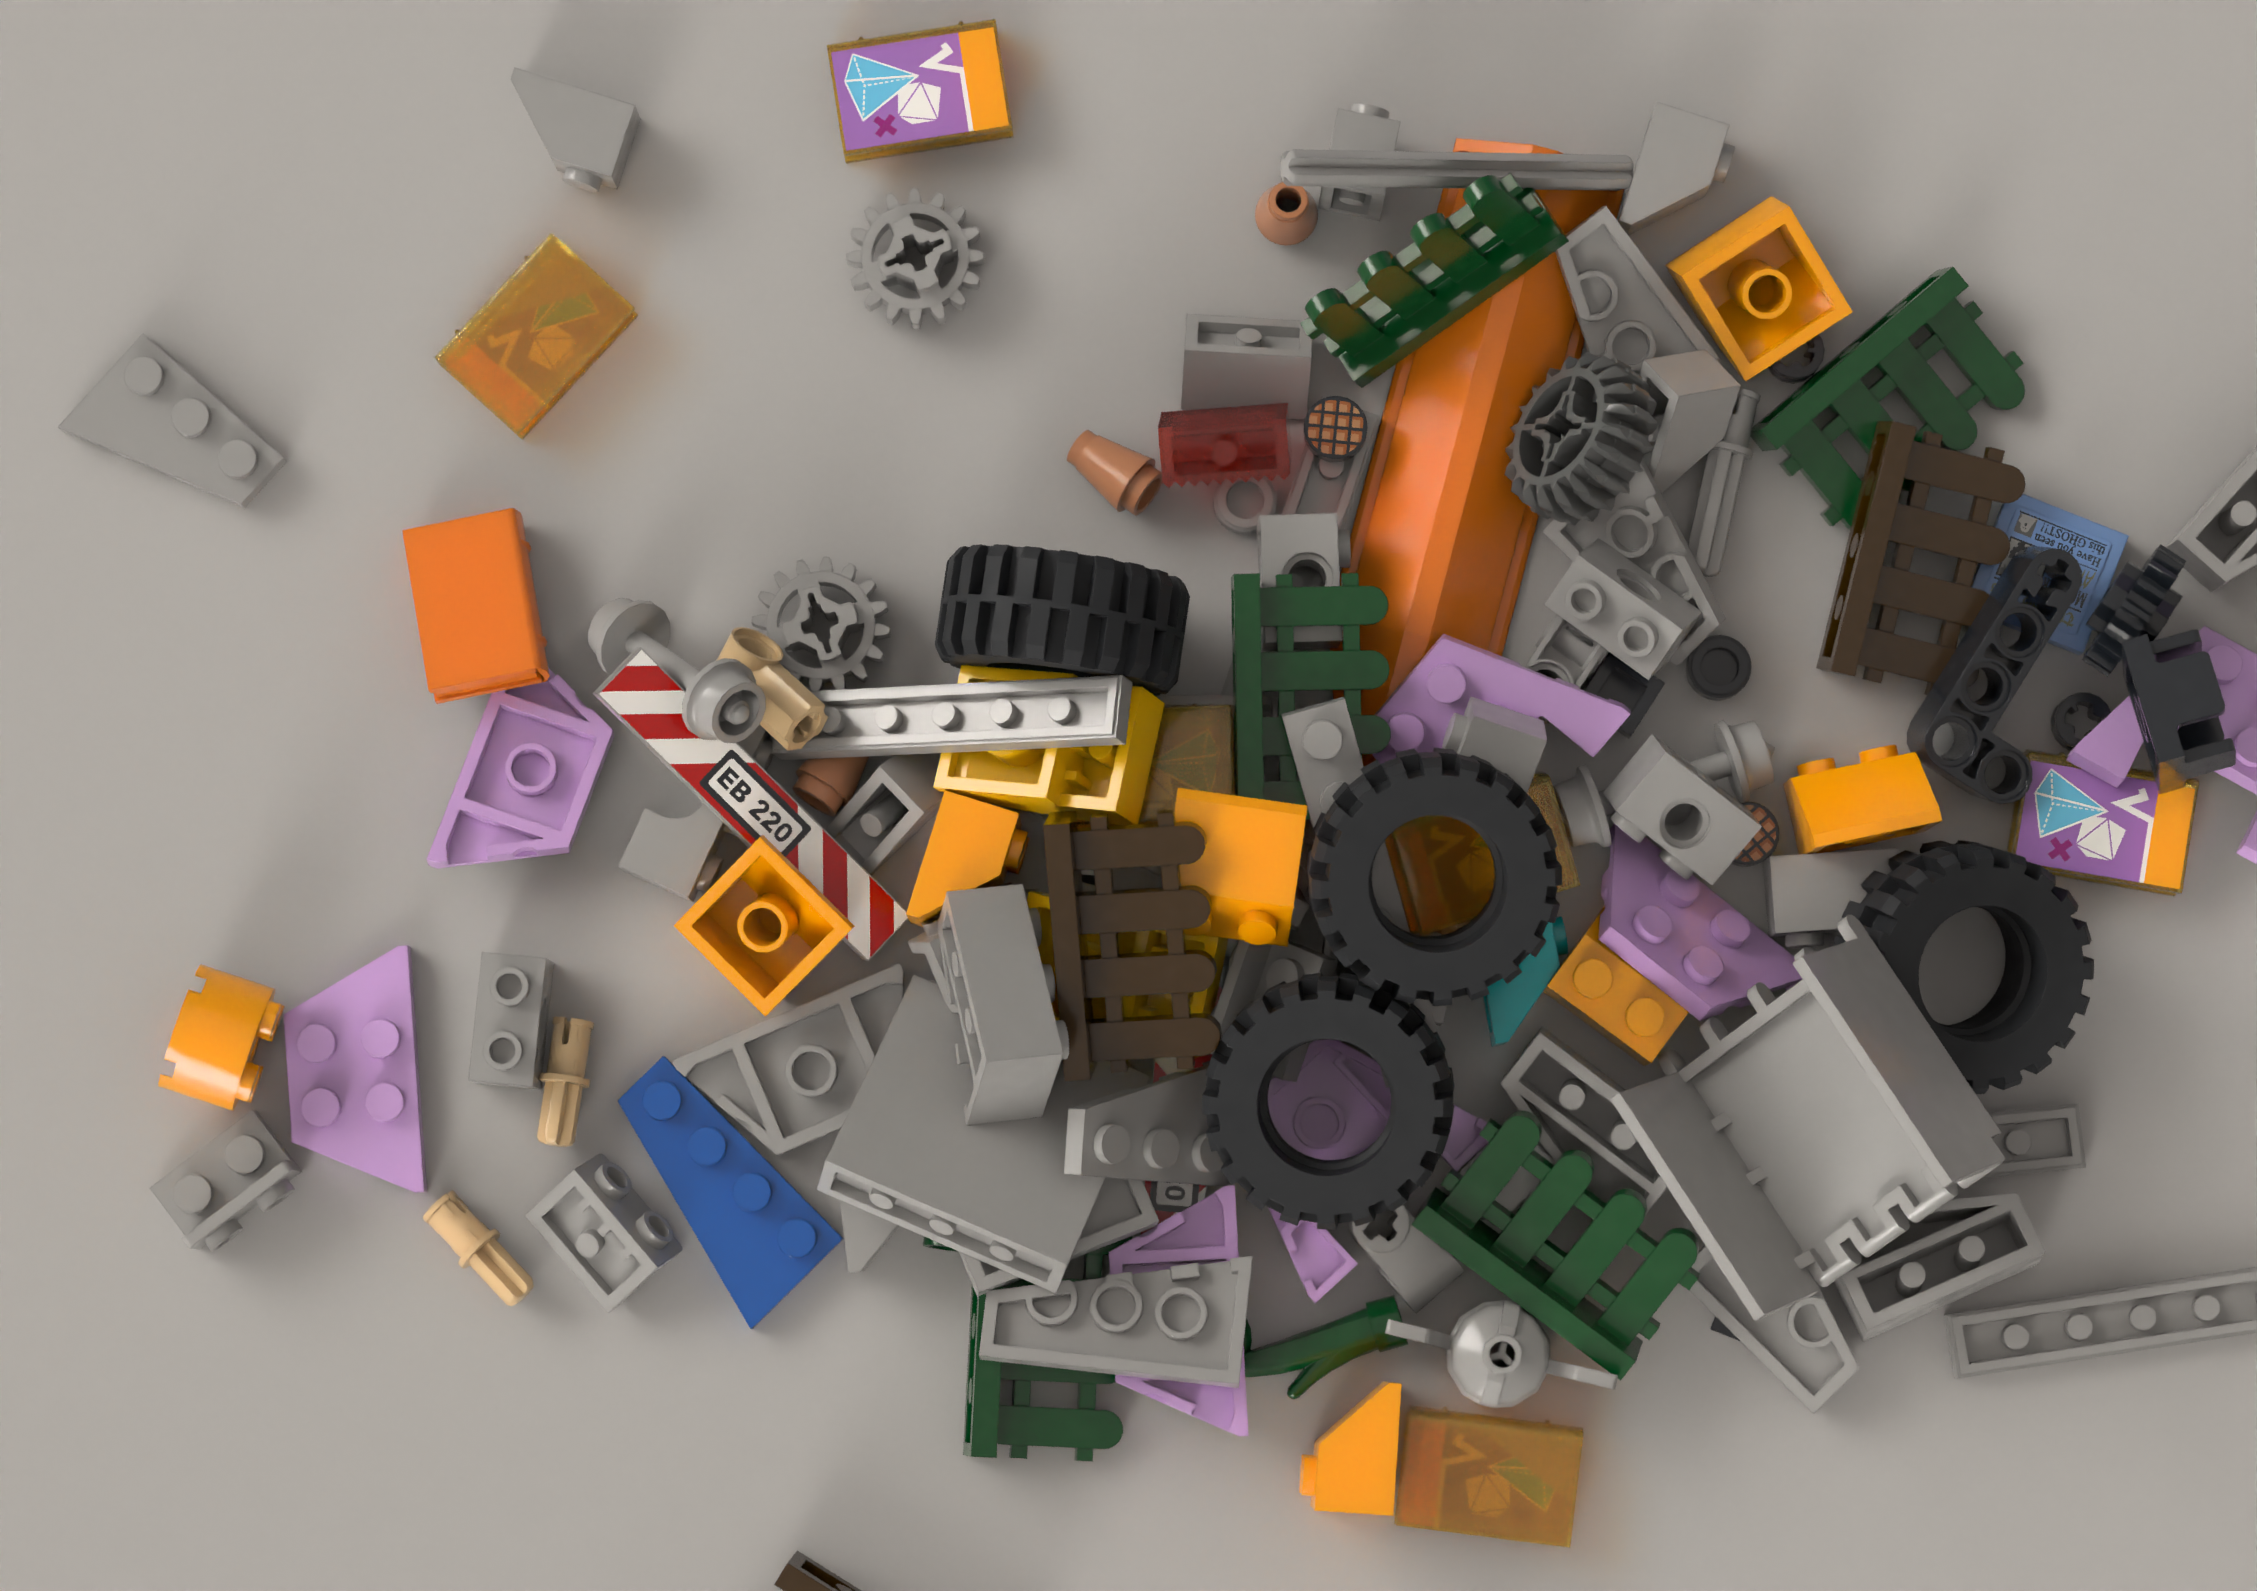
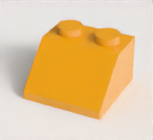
(1759, 287)
(1860, 802)
(967, 849)
(1246, 864)
(764, 925)
(1615, 998)
(1357, 1457)

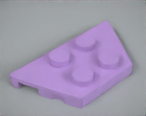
(524, 778)
(1684, 933)
(359, 1072)
(1202, 1236)

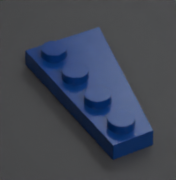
(736, 1202)

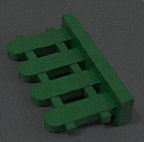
(1435, 278)
(1907, 372)
(1298, 671)
(1558, 1295)
(1025, 1425)

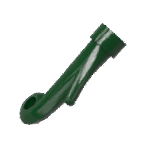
(1325, 1346)

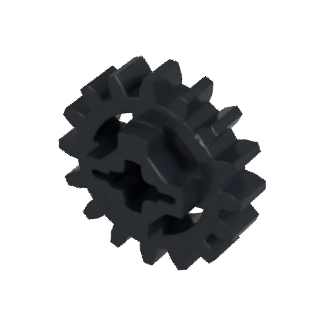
(2133, 606)

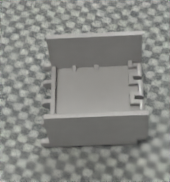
(1813, 1126)

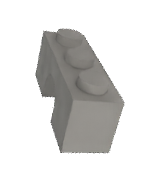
(682, 851)

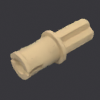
(564, 1081)
(479, 1248)

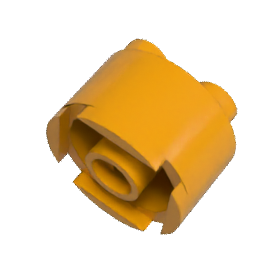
(220, 1037)

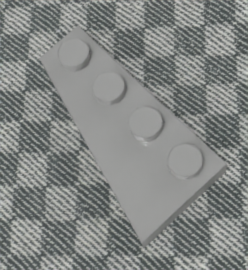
(1144, 1325)

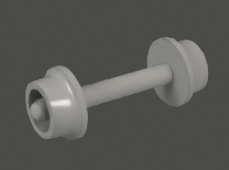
(718, 701)
(1741, 758)

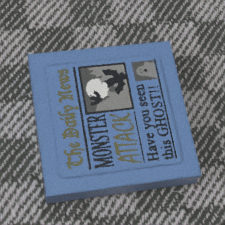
(2094, 546)

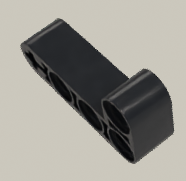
(2005, 671)

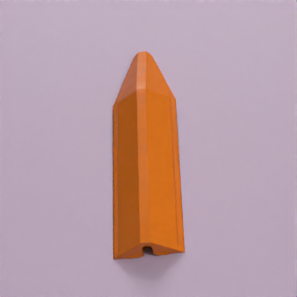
(1436, 499)

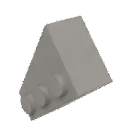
(2223, 533)
(1001, 1001)
(1577, 1114)
(1940, 1261)

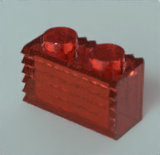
(1225, 444)

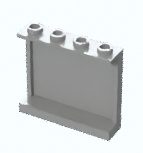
(971, 1187)

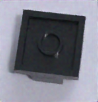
(2177, 707)

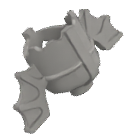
(1471, 1360)

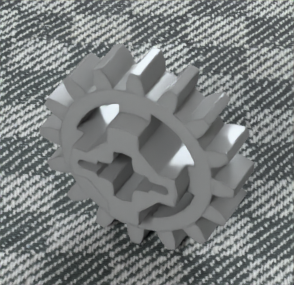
(891, 271)
(849, 615)

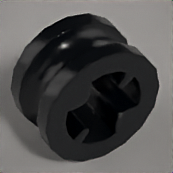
(1797, 372)
(2064, 732)

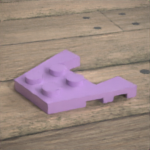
(1458, 670)
(2117, 739)
(1333, 1115)

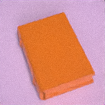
(476, 605)

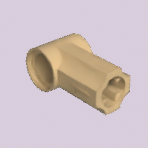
(791, 711)

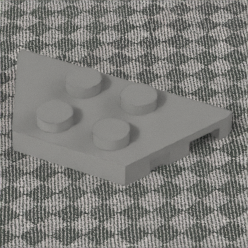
(802, 1068)

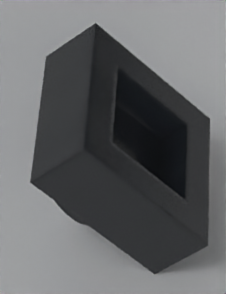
(1625, 685)

